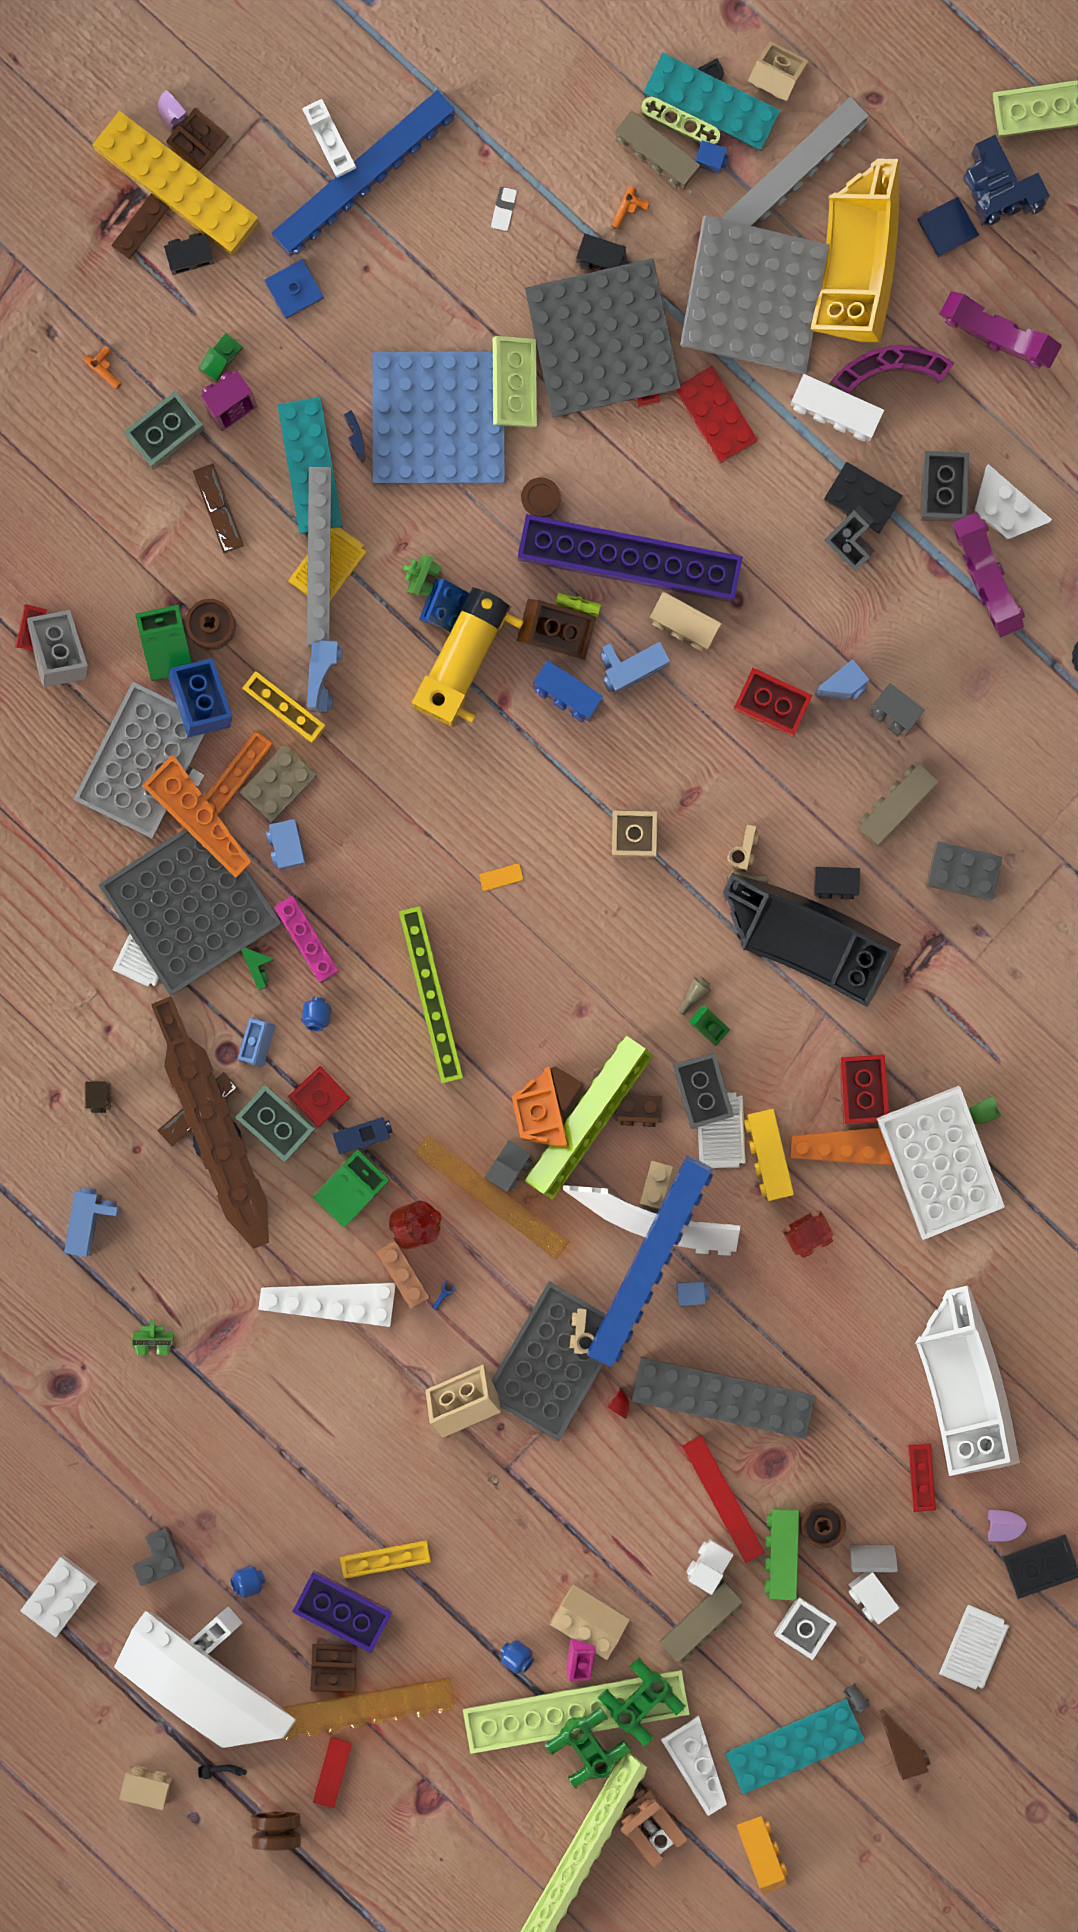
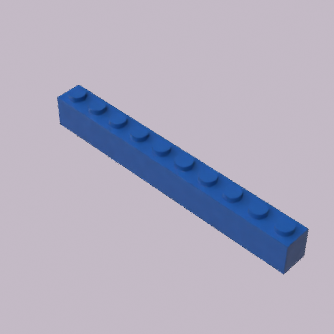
(370, 168)
(649, 1260)

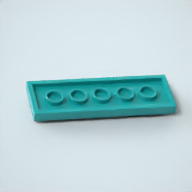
(712, 101)
(306, 447)
(794, 1746)

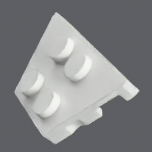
(1007, 507)

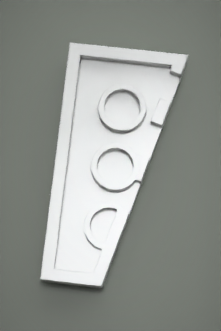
(693, 1758)

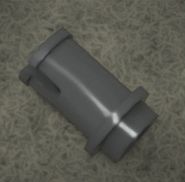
(856, 1698)

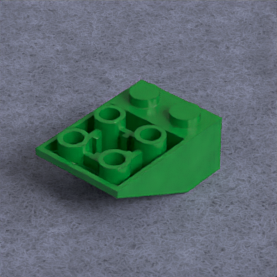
(163, 640)
(351, 1188)

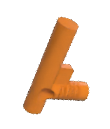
(628, 206)
(102, 367)

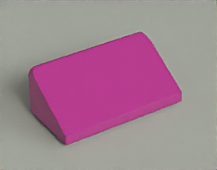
(580, 1661)

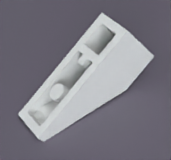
(217, 1630)

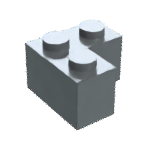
(847, 540)
(508, 1166)
(164, 1560)

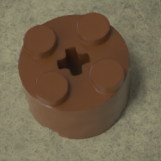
(826, 1537)

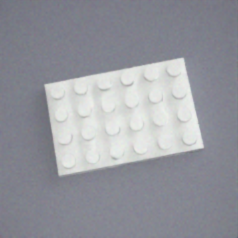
(940, 1162)

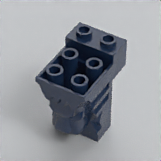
(996, 186)

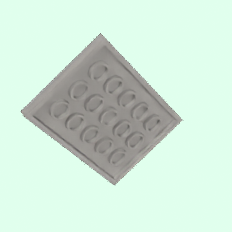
(134, 748)

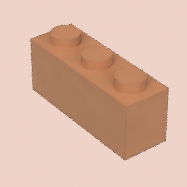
(403, 1274)

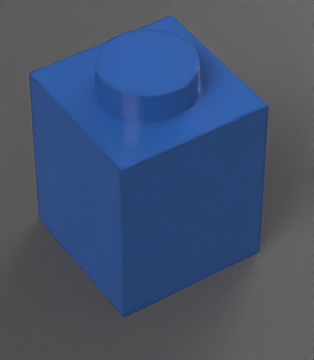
(712, 157)

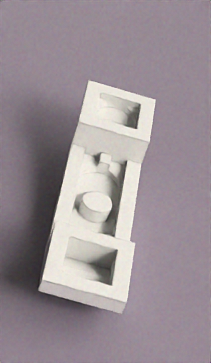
(329, 138)

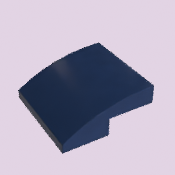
(948, 227)
(356, 439)

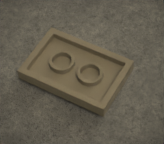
(278, 783)

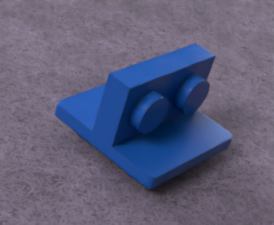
(443, 604)

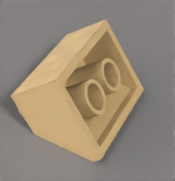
(684, 622)
(462, 1401)
(589, 1621)

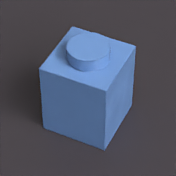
(692, 1293)

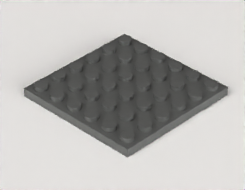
(603, 338)
(187, 909)

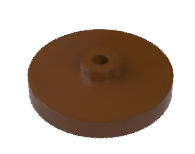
(540, 497)

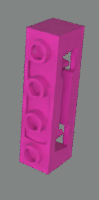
(306, 939)

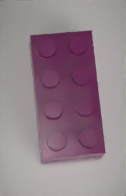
(228, 399)

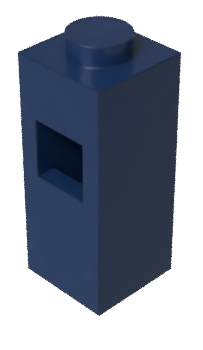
(362, 1135)

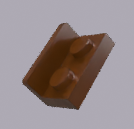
(639, 1109)

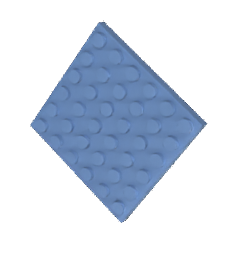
(435, 419)

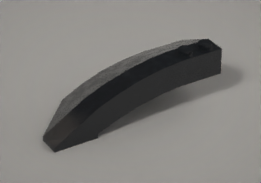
(810, 937)

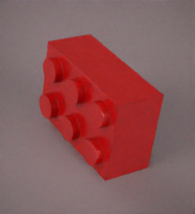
(772, 702)
(863, 1088)

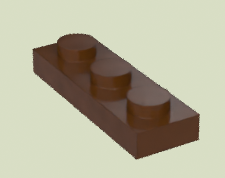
(140, 226)

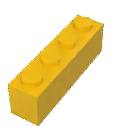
(284, 707)
(769, 1154)

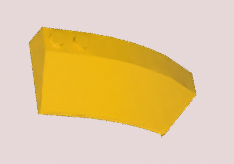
(860, 255)

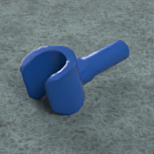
(443, 1295)

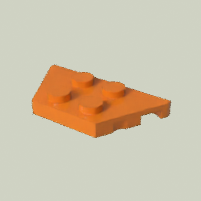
(539, 1112)

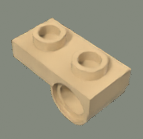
(750, 839)
(579, 1320)

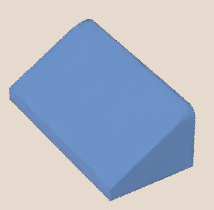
(256, 1042)

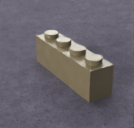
(656, 150)
(897, 805)
(701, 1621)

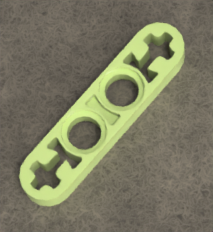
(682, 119)

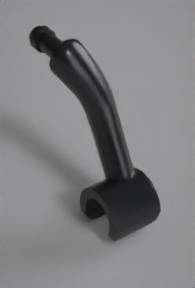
(205, 1771)

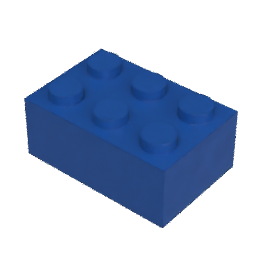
(567, 692)
(200, 697)

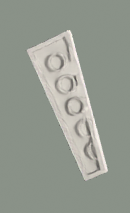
(347, 1302)

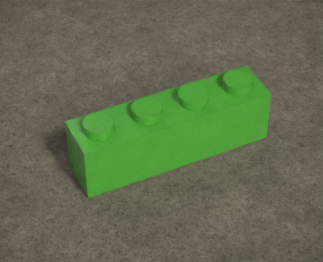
(783, 1554)

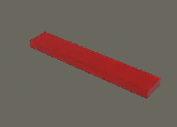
(723, 1499)

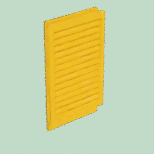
(344, 557)

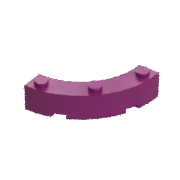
(998, 332)
(891, 359)
(987, 574)

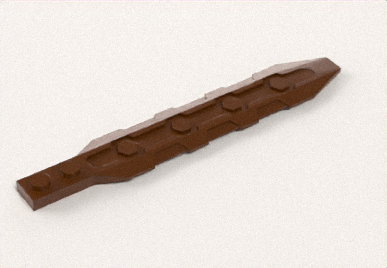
(213, 1128)

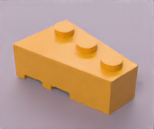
(763, 1854)

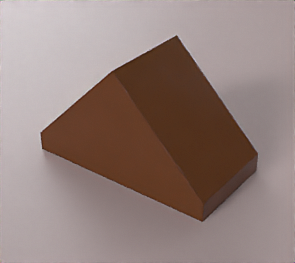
(565, 1086)

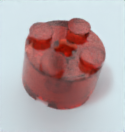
(415, 1224)
(808, 1234)

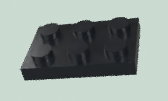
(858, 488)
(1041, 1566)

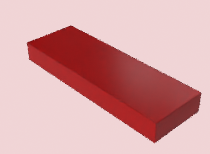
(922, 1477)
(332, 1772)

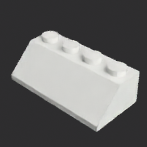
(837, 408)

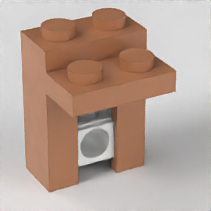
(637, 1812)

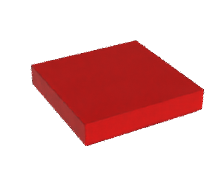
(319, 1096)

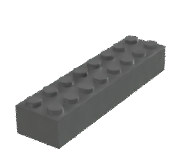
(723, 1397)

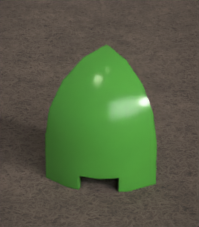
(984, 1111)

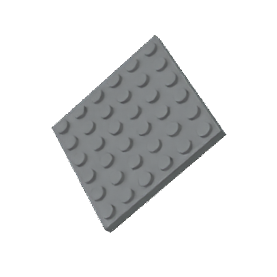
(754, 294)

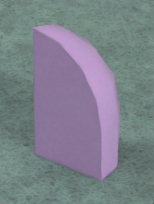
(170, 110)
(1005, 1525)

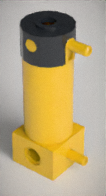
(462, 656)

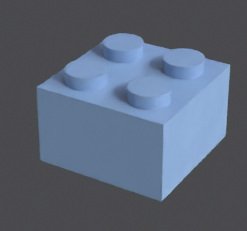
(287, 845)

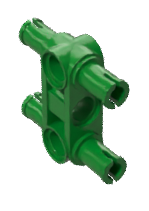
(641, 1701)
(587, 1747)

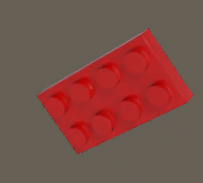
(716, 414)

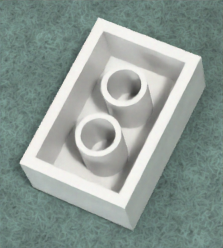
(59, 1596)

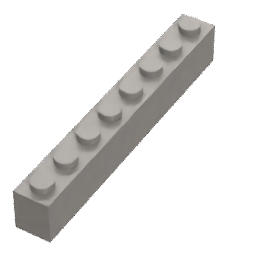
(799, 164)
(319, 554)

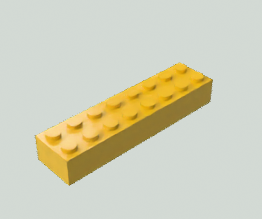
(176, 183)

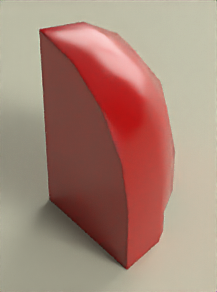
(620, 1404)

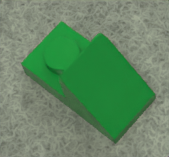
(220, 357)
(254, 961)
(709, 1025)

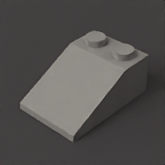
(57, 648)

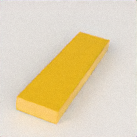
(385, 1559)

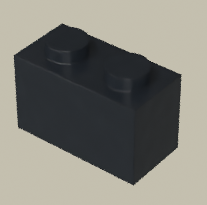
(189, 253)
(599, 253)
(836, 881)

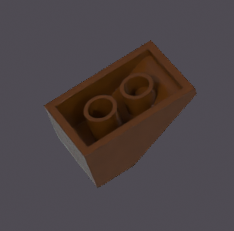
(556, 628)
(906, 1752)

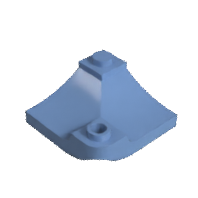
(323, 657)

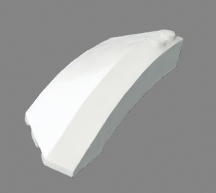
(696, 1235)
(967, 1387)
(198, 1686)

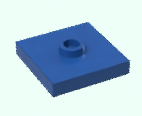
(294, 289)

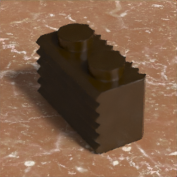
(97, 1096)

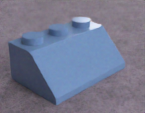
(844, 684)

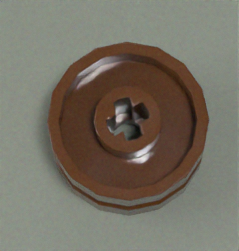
(205, 612)
(276, 1830)

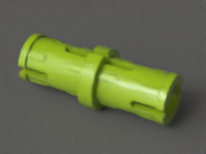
(578, 604)

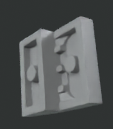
(873, 1558)

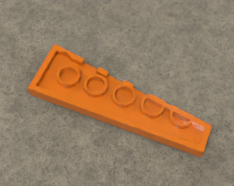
(184, 801)
(843, 1146)

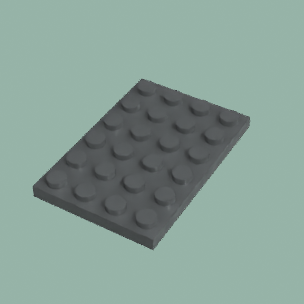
(541, 1373)

